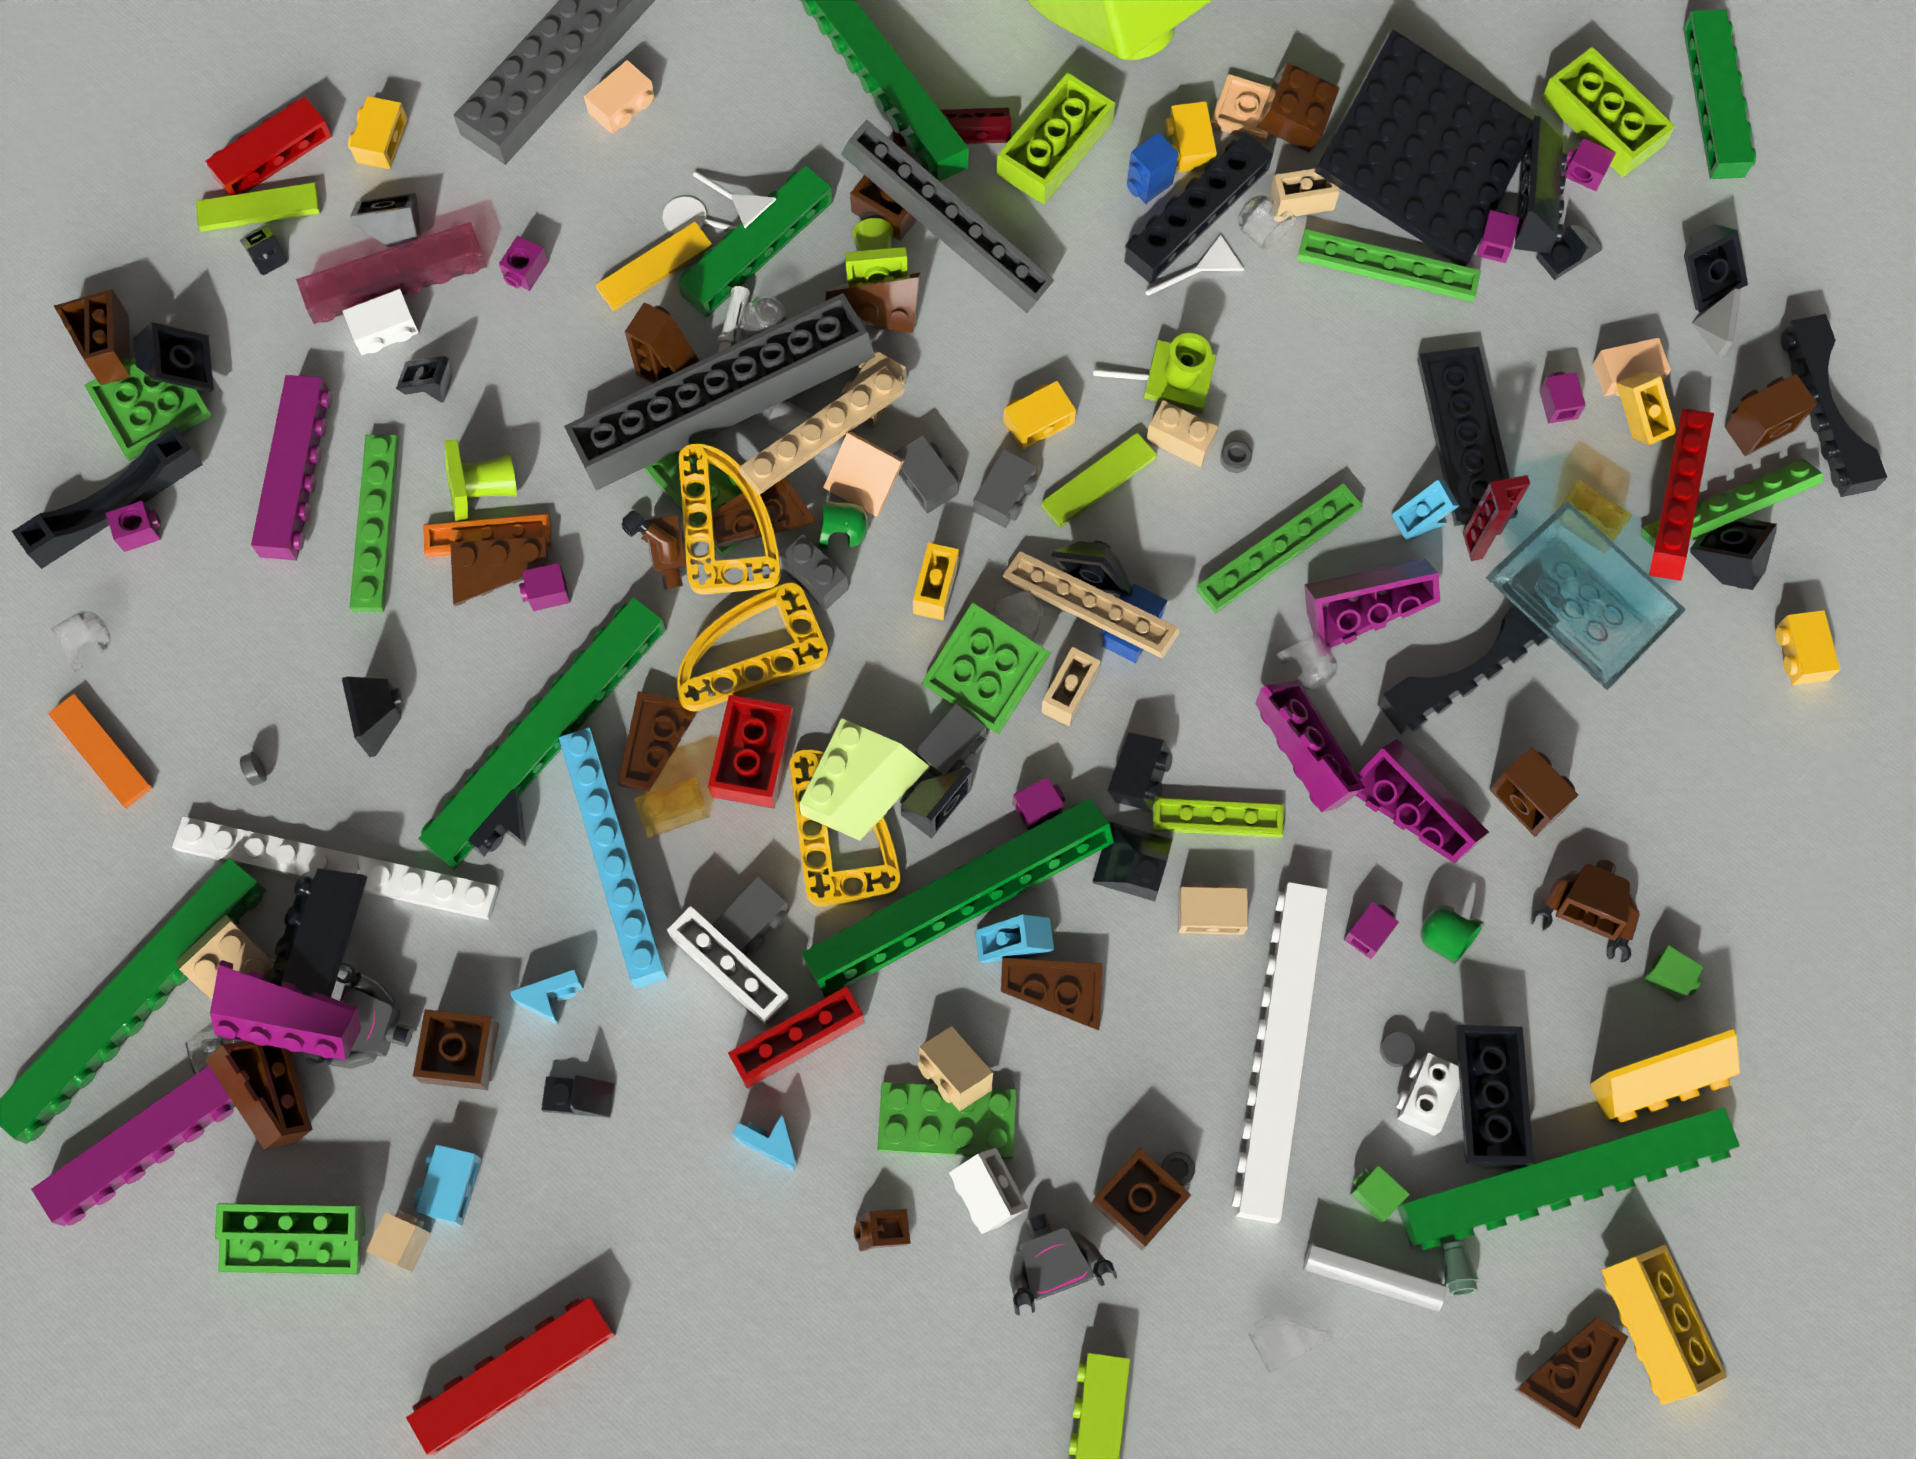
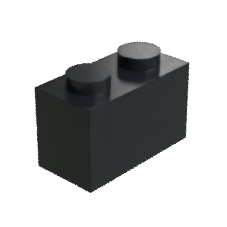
(1140, 771)

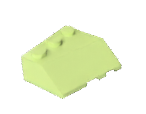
(859, 780)

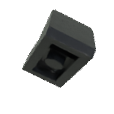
(264, 250)
(1572, 250)
(426, 376)
(505, 818)
(578, 1096)

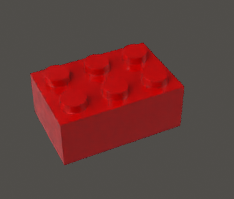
(751, 751)

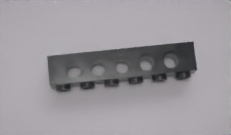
(1153, 260)

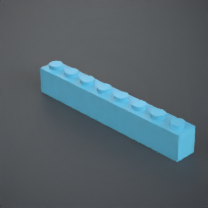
(612, 858)

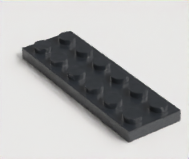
(1463, 425)

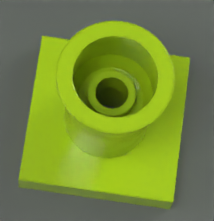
(874, 253)
(1181, 372)
(476, 479)

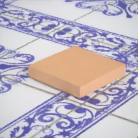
(1241, 108)
(863, 473)

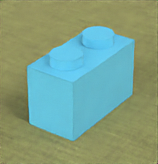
(447, 1184)

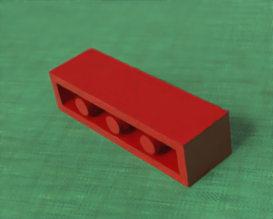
(268, 148)
(796, 1037)

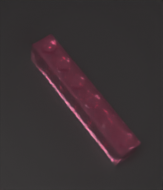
(403, 267)

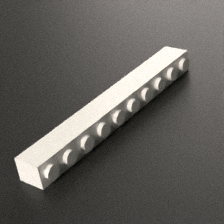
(1281, 1053)

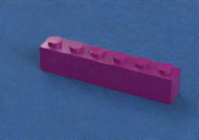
(291, 468)
(133, 1148)

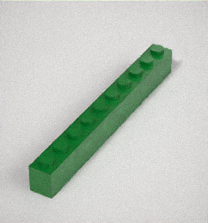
(891, 85)
(535, 739)
(958, 897)
(122, 1006)
(1568, 1177)

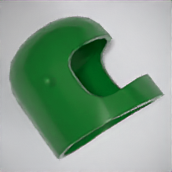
(843, 518)
(1449, 933)

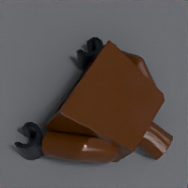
(664, 544)
(1596, 902)

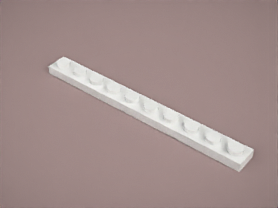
(297, 858)

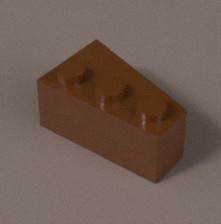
(100, 334)
(657, 344)
(263, 1090)

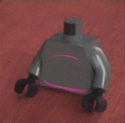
(377, 1021)
(1053, 1263)

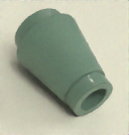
(1459, 1270)

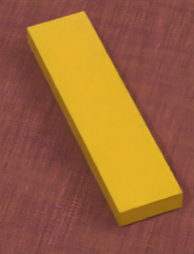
(654, 266)

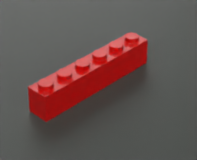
(1681, 494)
(510, 1375)

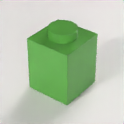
(1674, 974)
(1378, 1193)

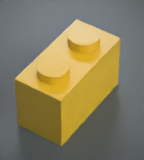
(377, 132)
(1191, 135)
(1646, 407)
(1038, 415)
(935, 581)
(1807, 647)

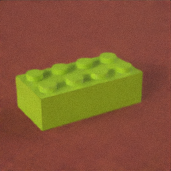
(1608, 111)
(1055, 138)

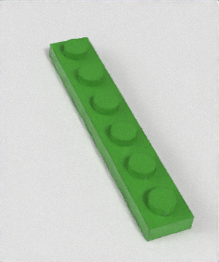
(1389, 265)
(1747, 498)
(374, 523)
(1279, 548)

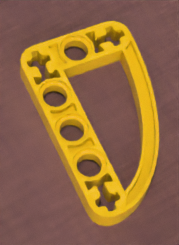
(703, 503)
(765, 662)
(820, 842)

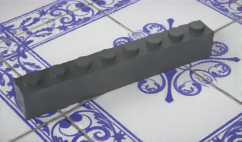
(946, 216)

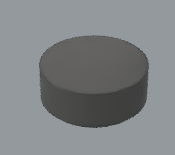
(1236, 456)
(252, 769)
(1397, 1049)
(1179, 1167)

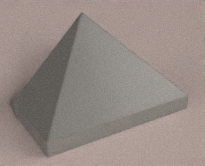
(1719, 323)

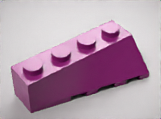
(1369, 599)
(1308, 744)
(1418, 802)
(281, 1015)

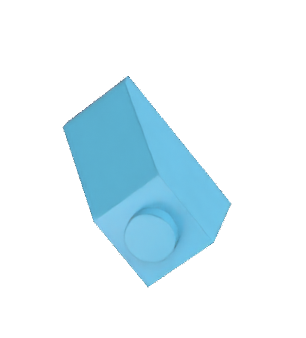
(1015, 939)

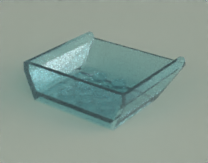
(1586, 594)

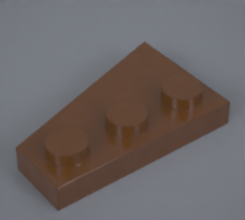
(883, 303)
(737, 523)
(491, 564)
(653, 736)
(1056, 986)
(1575, 1373)

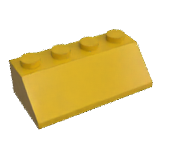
(1668, 1076)
(1663, 1325)

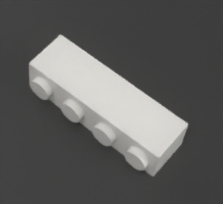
(728, 966)

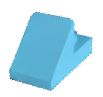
(1425, 510)
(539, 995)
(776, 1147)

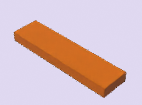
(439, 535)
(100, 751)

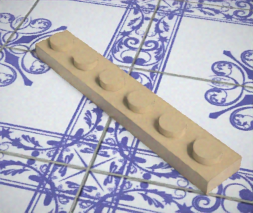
(821, 430)
(1091, 604)

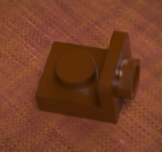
(882, 1229)

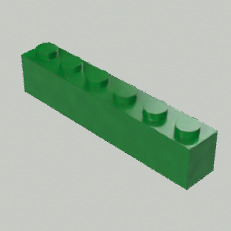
(1719, 94)
(750, 248)

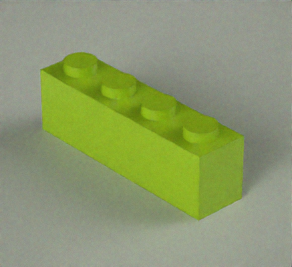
(1099, 1407)

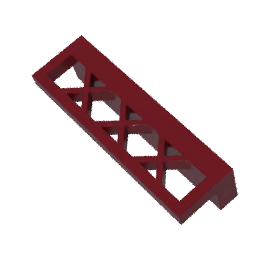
(975, 125)
(1493, 514)

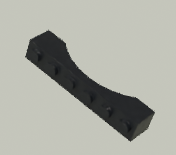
(1852, 461)
(61, 530)
(1416, 697)

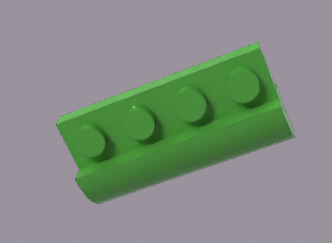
(289, 1238)

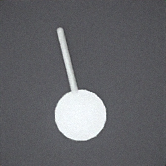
(686, 210)

